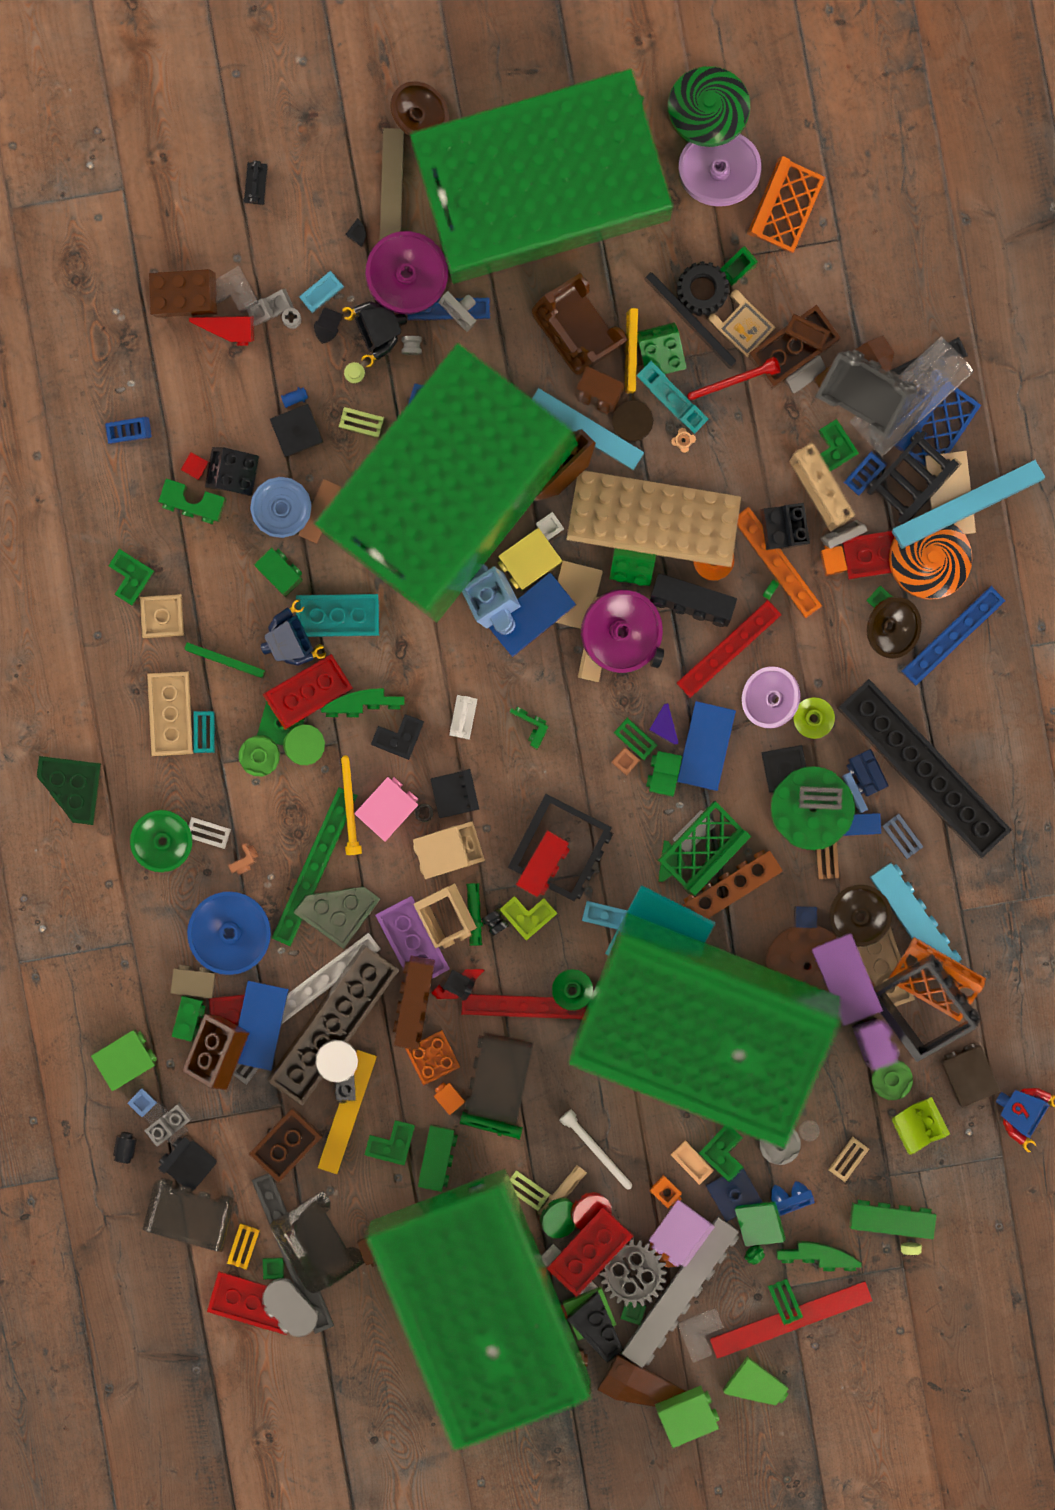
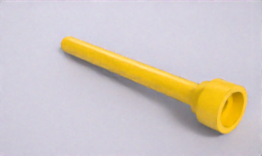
(353, 846)

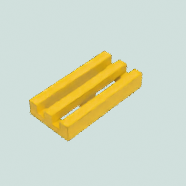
(248, 1229)

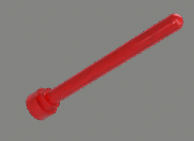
(771, 367)

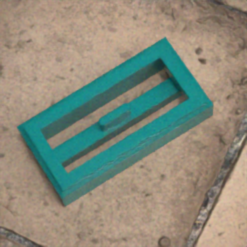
(204, 714)

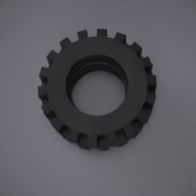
(707, 271)

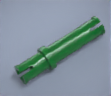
(473, 901)
(491, 1125)

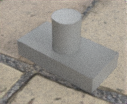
(459, 310)

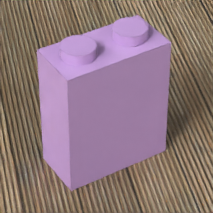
(681, 1234)

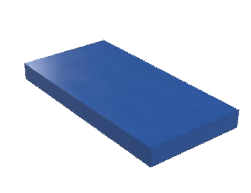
(538, 611)
(706, 746)
(262, 1018)

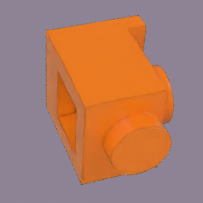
(662, 1184)

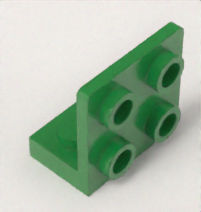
(662, 347)
(537, 735)

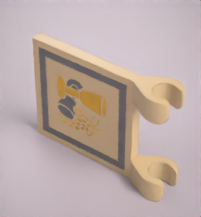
(745, 326)

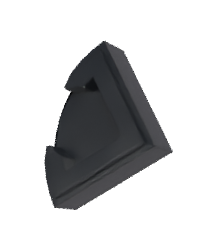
(357, 233)

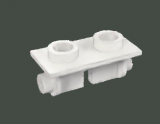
(463, 717)

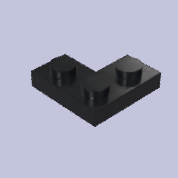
(399, 743)

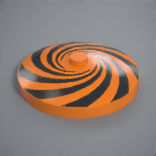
(933, 564)

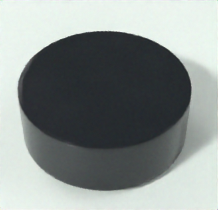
(657, 658)

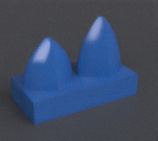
(800, 1198)

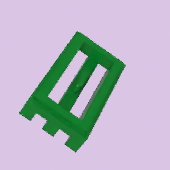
(630, 745)
(792, 1318)

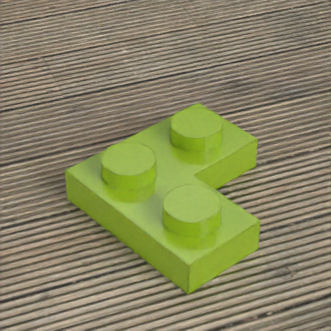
(526, 921)

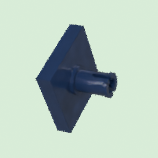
(732, 1194)

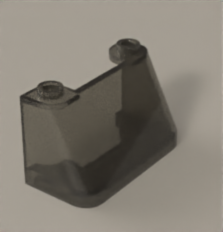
(314, 1244)

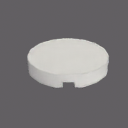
(336, 1061)

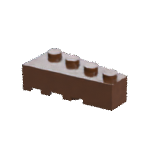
(414, 1002)

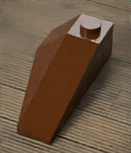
(637, 1385)

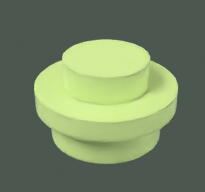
(354, 372)

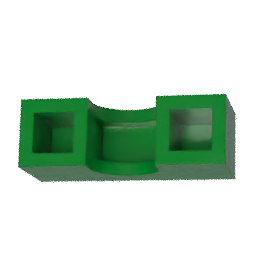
(209, 508)

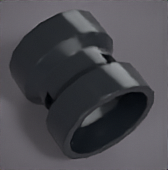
(490, 920)

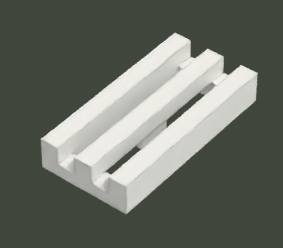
(225, 838)

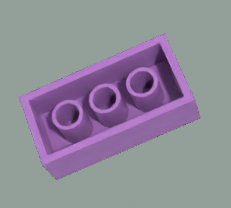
(875, 1043)

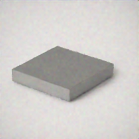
(843, 534)

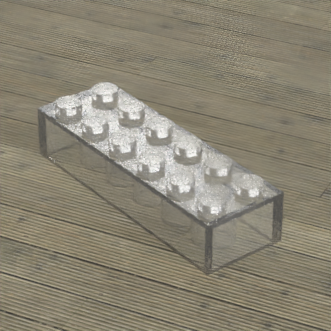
(936, 376)

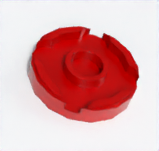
(587, 1208)

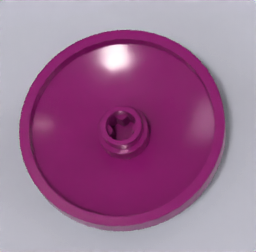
(406, 272)
(621, 631)

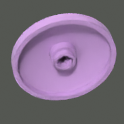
(720, 173)

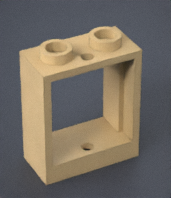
(431, 924)

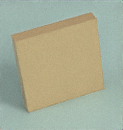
(162, 616)

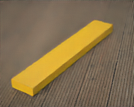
(346, 1116)

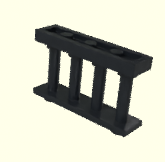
(920, 497)

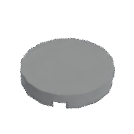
(779, 1155)

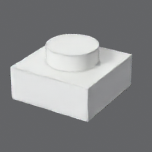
(550, 526)

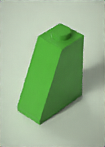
(756, 1384)

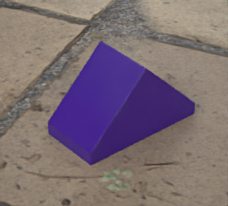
(664, 726)

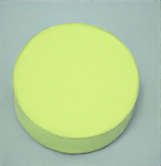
(911, 1248)

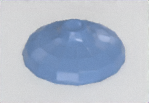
(280, 507)

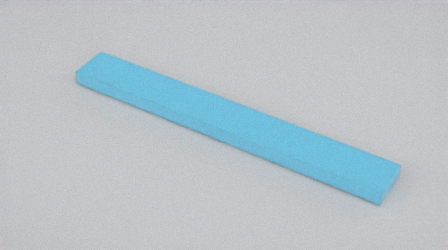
(968, 504)

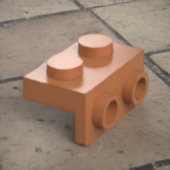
(244, 864)

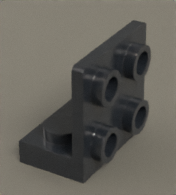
(232, 470)
(454, 793)

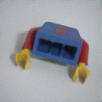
(1024, 1112)

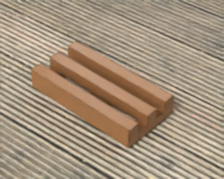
(827, 859)

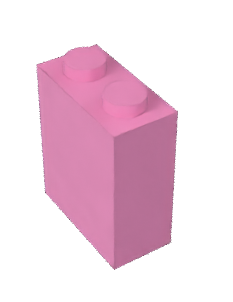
(387, 808)

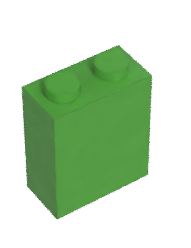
(124, 1059)
(687, 1416)

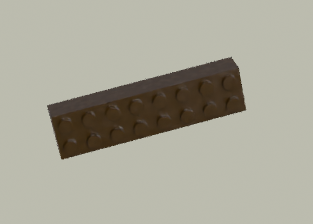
(334, 1019)

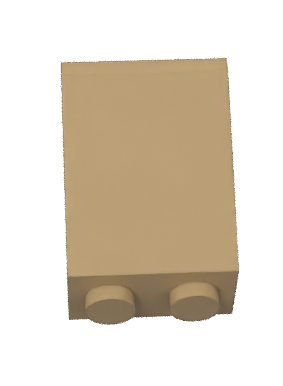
(448, 850)

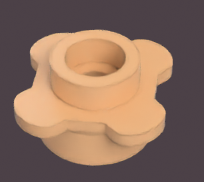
(689, 439)

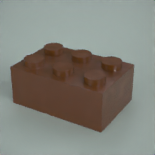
(182, 293)
(599, 390)
(215, 1052)
(286, 1145)

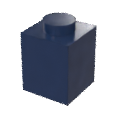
(805, 917)

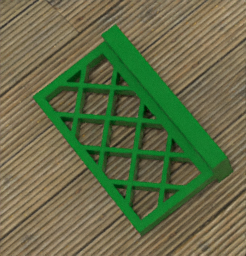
(713, 863)

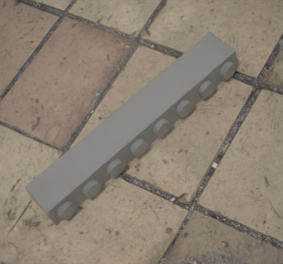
(678, 1293)

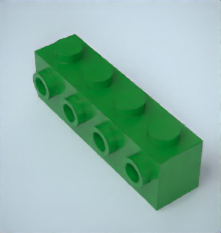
(891, 1220)

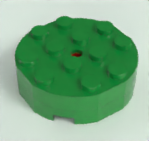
(807, 828)

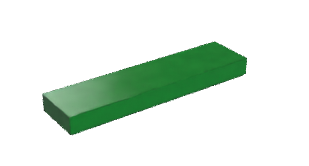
(225, 660)

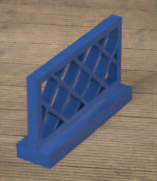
(905, 441)

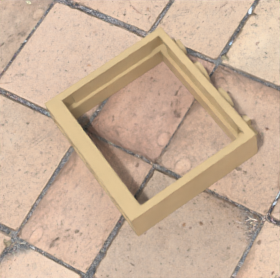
(821, 487)

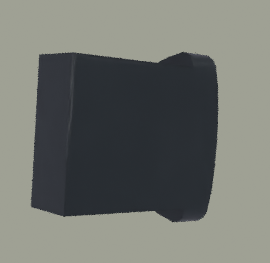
(327, 325)
(459, 985)

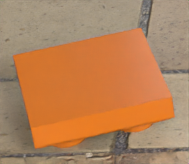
(433, 1058)

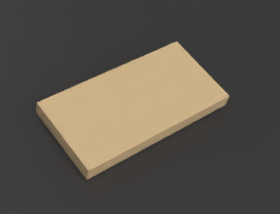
(954, 487)
(170, 713)
(880, 962)

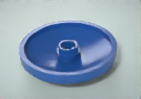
(229, 933)

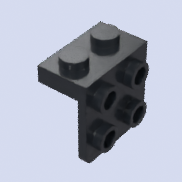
(187, 1162)

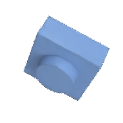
(142, 1102)

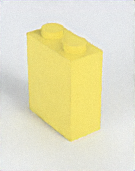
(529, 560)

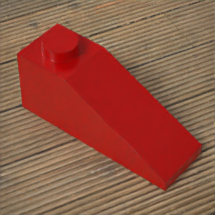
(231, 328)

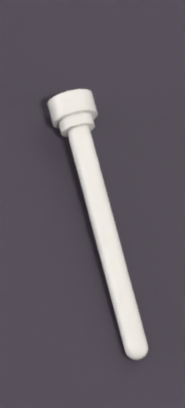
(570, 1120)

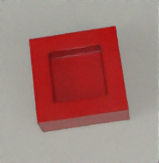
(194, 466)

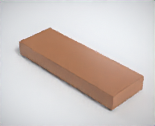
(323, 498)

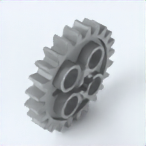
(650, 1263)

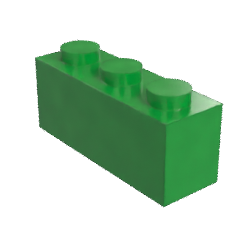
(437, 1158)

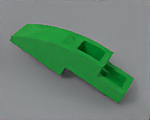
(353, 703)
(827, 1256)

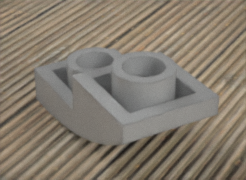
(168, 1124)

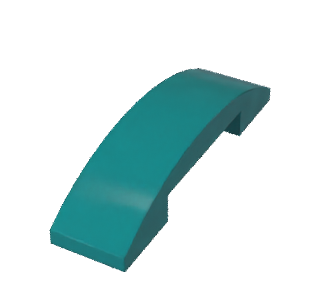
(671, 397)

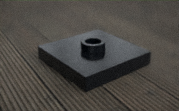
(296, 430)

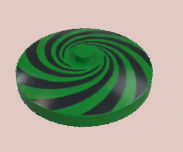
(709, 106)

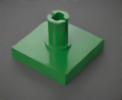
(271, 726)

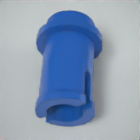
(294, 397)

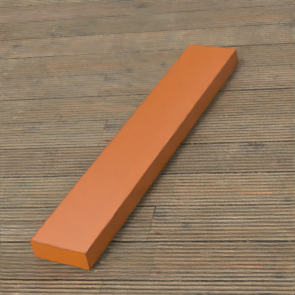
(778, 564)

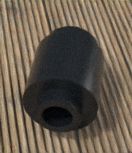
(124, 1147)

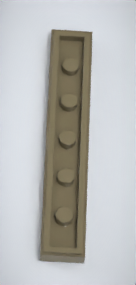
(391, 181)

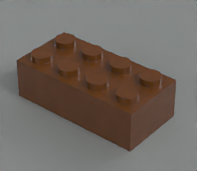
(791, 352)

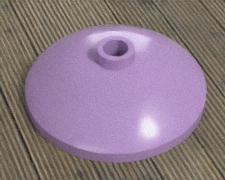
(760, 697)

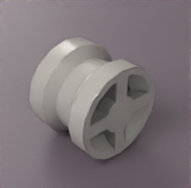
(411, 345)

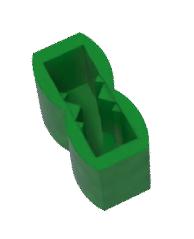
(665, 773)

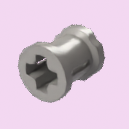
(286, 314)

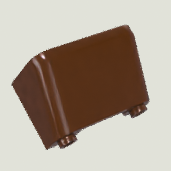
(576, 325)

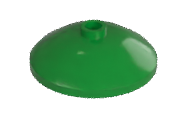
(146, 845)

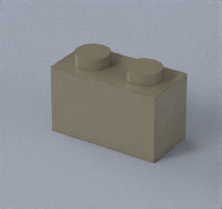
(193, 982)

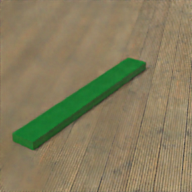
(313, 867)

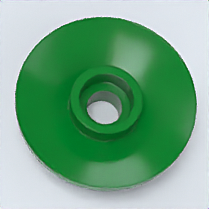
(572, 979)

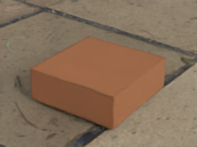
(625, 761)

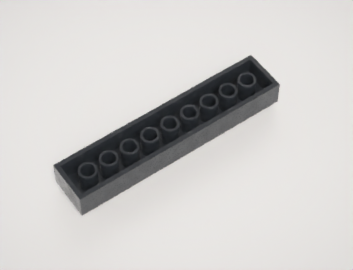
(924, 769)

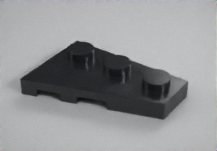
(596, 1327)

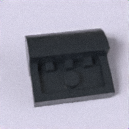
(785, 526)

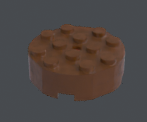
(793, 949)

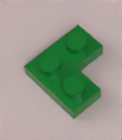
(840, 446)
(135, 575)
(396, 1148)
(718, 1151)

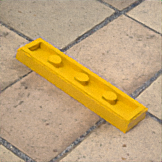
(631, 350)

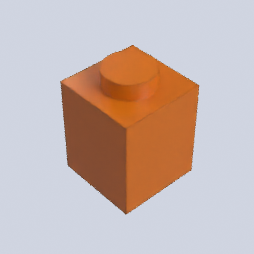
(833, 560)
(448, 1097)

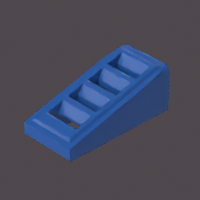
(145, 429)
(872, 455)

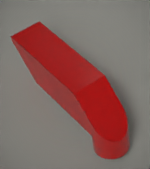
(440, 993)

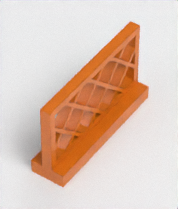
(772, 193)
(960, 973)

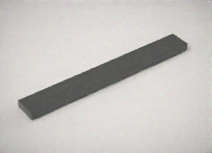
(274, 1208)

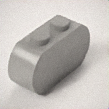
(290, 1307)

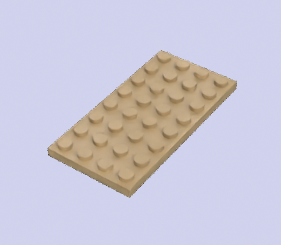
(654, 518)

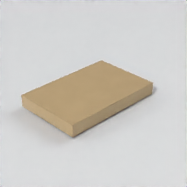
(582, 586)

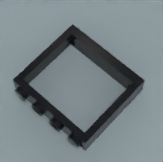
(595, 856)
(900, 1025)

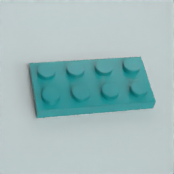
(339, 615)

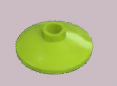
(824, 714)

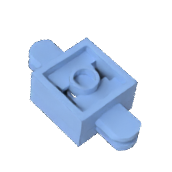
(492, 599)

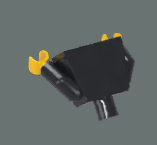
(378, 328)

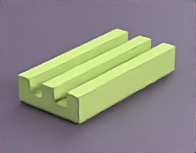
(359, 413)
(541, 1200)

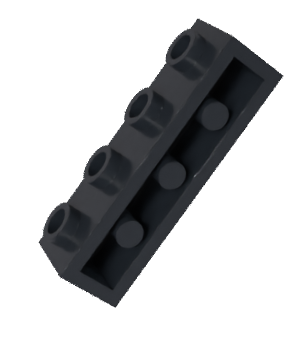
(693, 600)

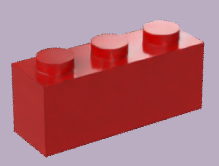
(543, 864)

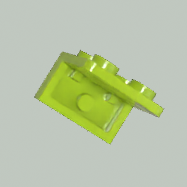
(920, 1125)

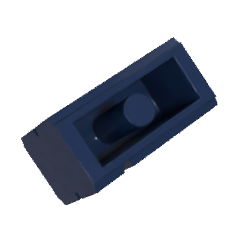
(867, 773)

